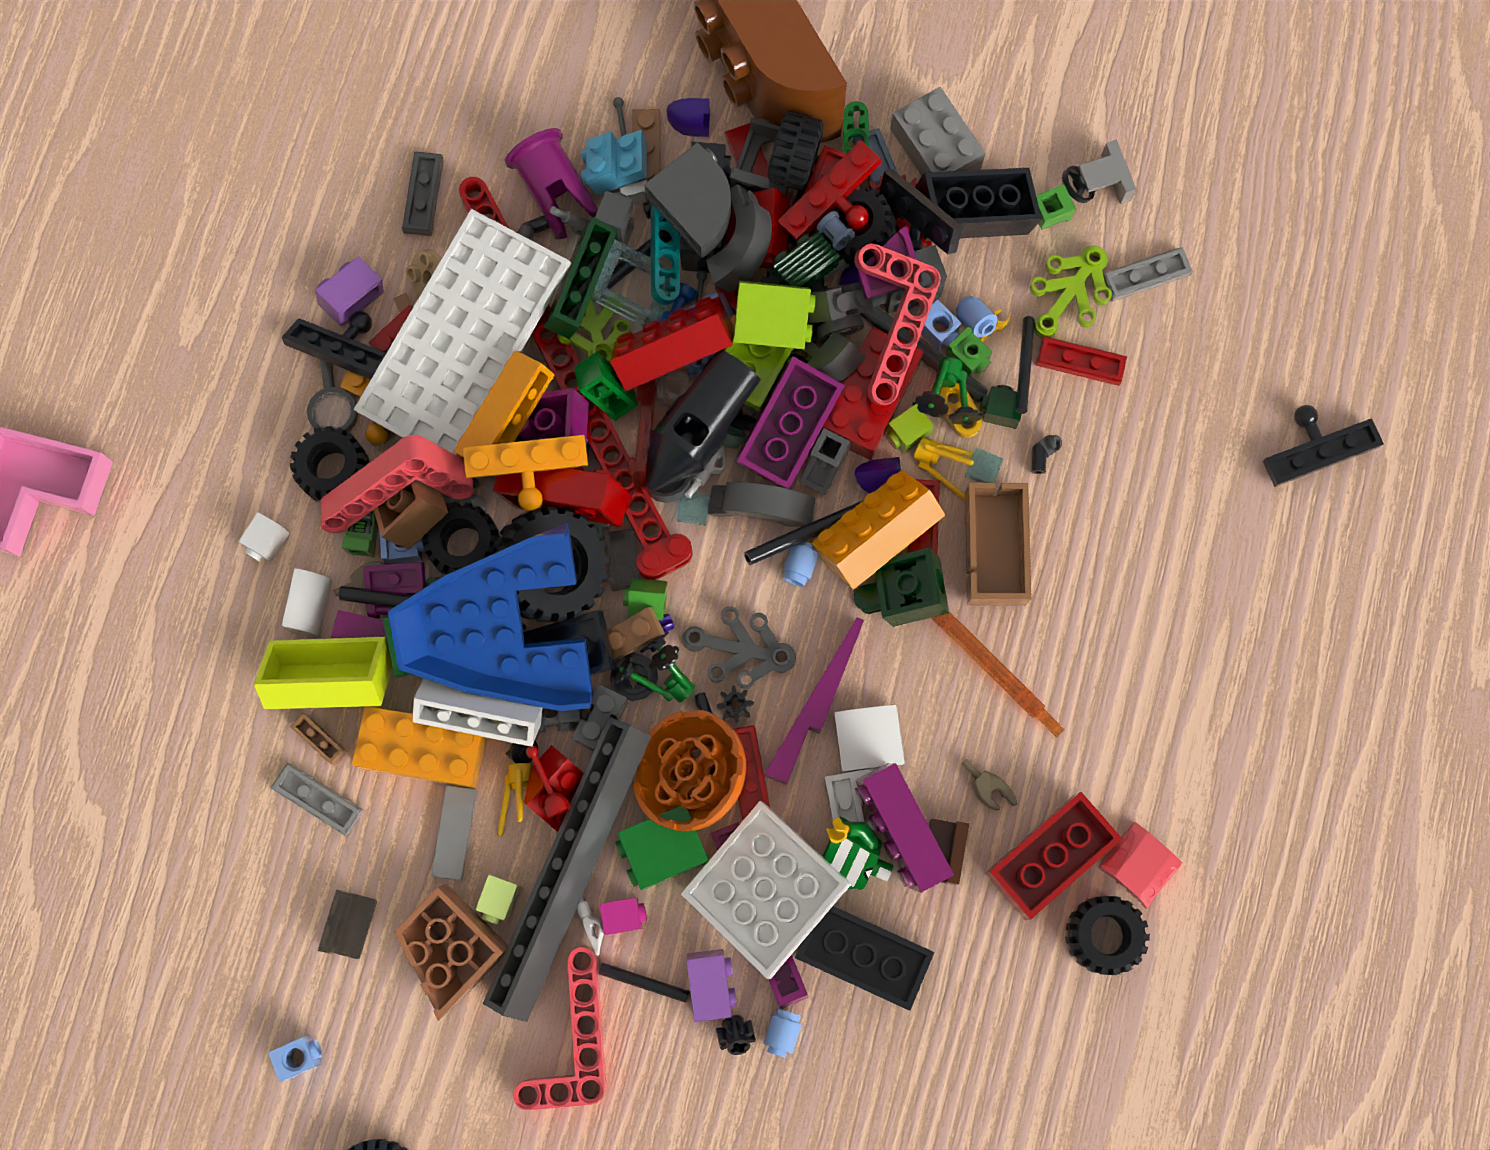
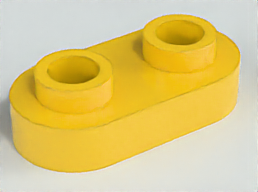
(958, 428)

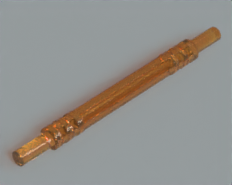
(997, 671)

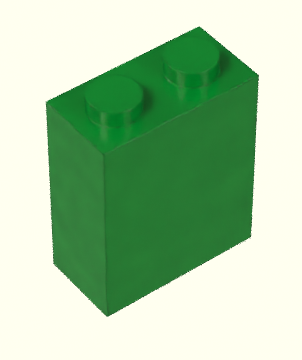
(660, 852)

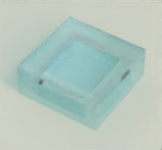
(984, 467)
(694, 509)

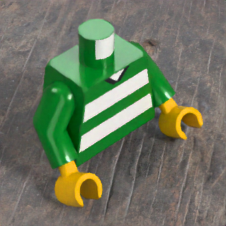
(855, 852)

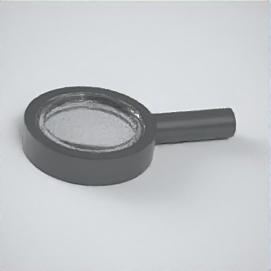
(844, 326)
(332, 404)

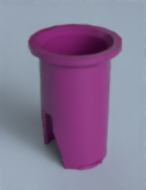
(549, 175)

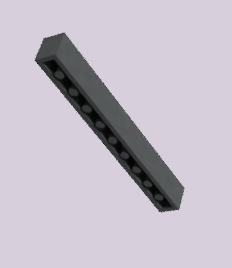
(567, 870)

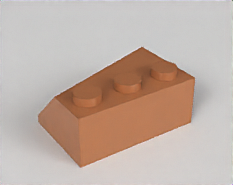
(448, 948)

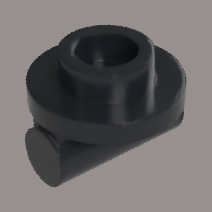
(518, 754)

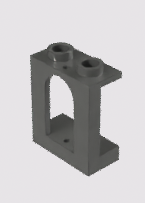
(760, 132)

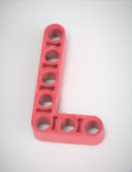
(903, 318)
(388, 474)
(581, 1040)

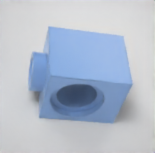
(940, 314)
(282, 1058)

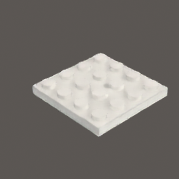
(765, 889)

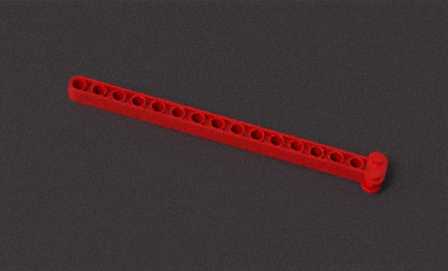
(661, 553)

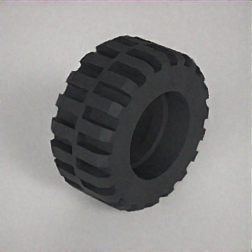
(588, 563)

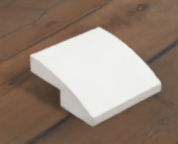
(869, 738)

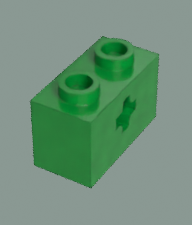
(602, 386)

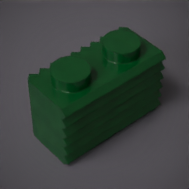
(806, 262)

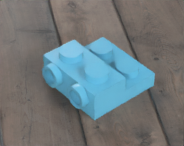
(614, 161)

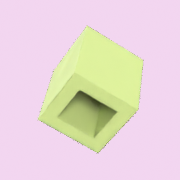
(497, 899)

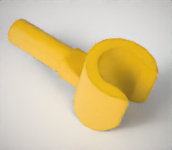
(1000, 325)

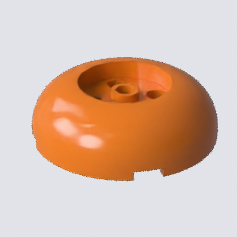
(671, 757)

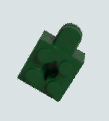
(906, 589)

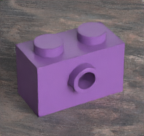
(349, 290)
(709, 985)

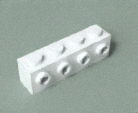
(476, 714)

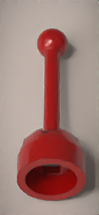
(555, 803)

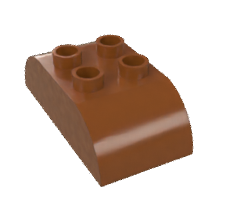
(772, 60)

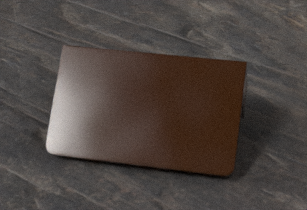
(952, 842)

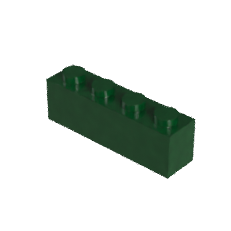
(581, 278)

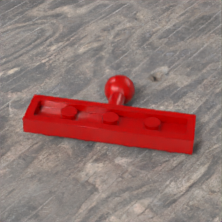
(832, 193)

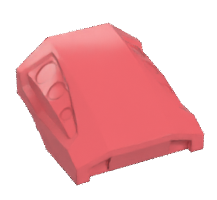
(1140, 864)

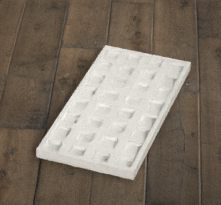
(462, 332)

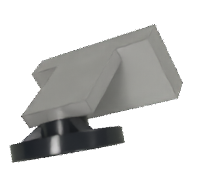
(1101, 173)

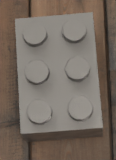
(936, 135)

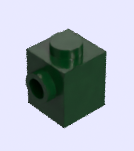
(1000, 407)

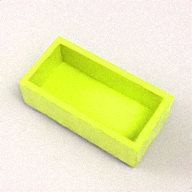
(324, 673)

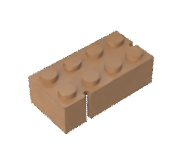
(997, 544)

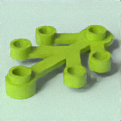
(1072, 287)
(594, 325)

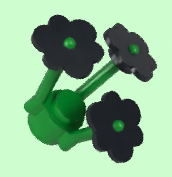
(948, 375)
(676, 684)

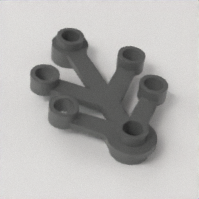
(744, 649)

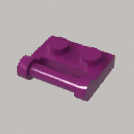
(393, 578)

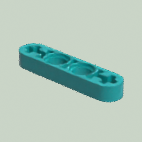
(668, 250)

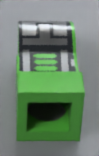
(362, 536)

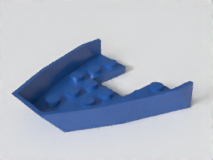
(471, 630)

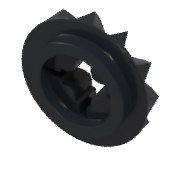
(625, 687)

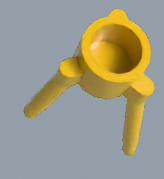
(930, 452)
(518, 779)

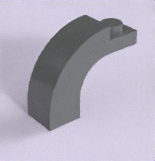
(747, 246)
(762, 502)

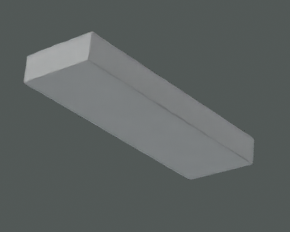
(1147, 274)
(317, 799)
(454, 833)

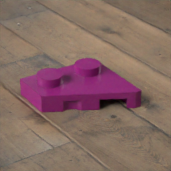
(899, 243)

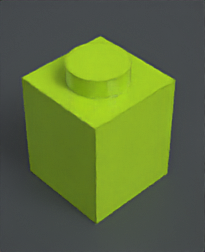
(908, 429)

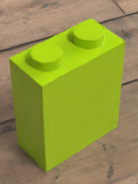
(773, 315)

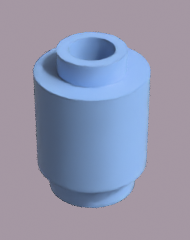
(977, 316)
(800, 564)
(782, 1033)

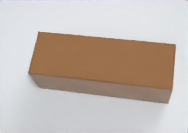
(318, 739)

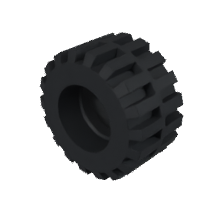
(795, 150)
(881, 229)
(318, 446)
(456, 519)
(1132, 929)

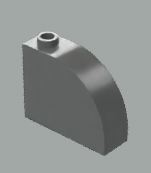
(693, 198)

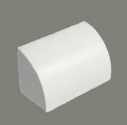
(306, 603)

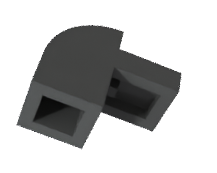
(835, 358)
(825, 461)

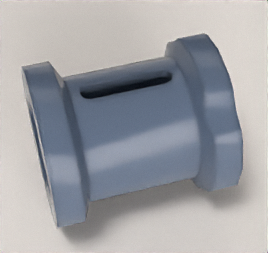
(835, 230)

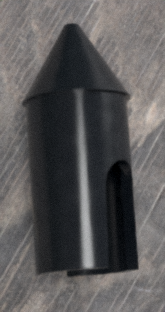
(698, 421)

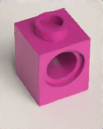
(622, 916)

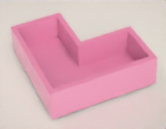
(44, 472)

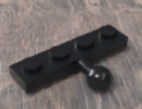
(920, 213)
(337, 348)
(1320, 451)

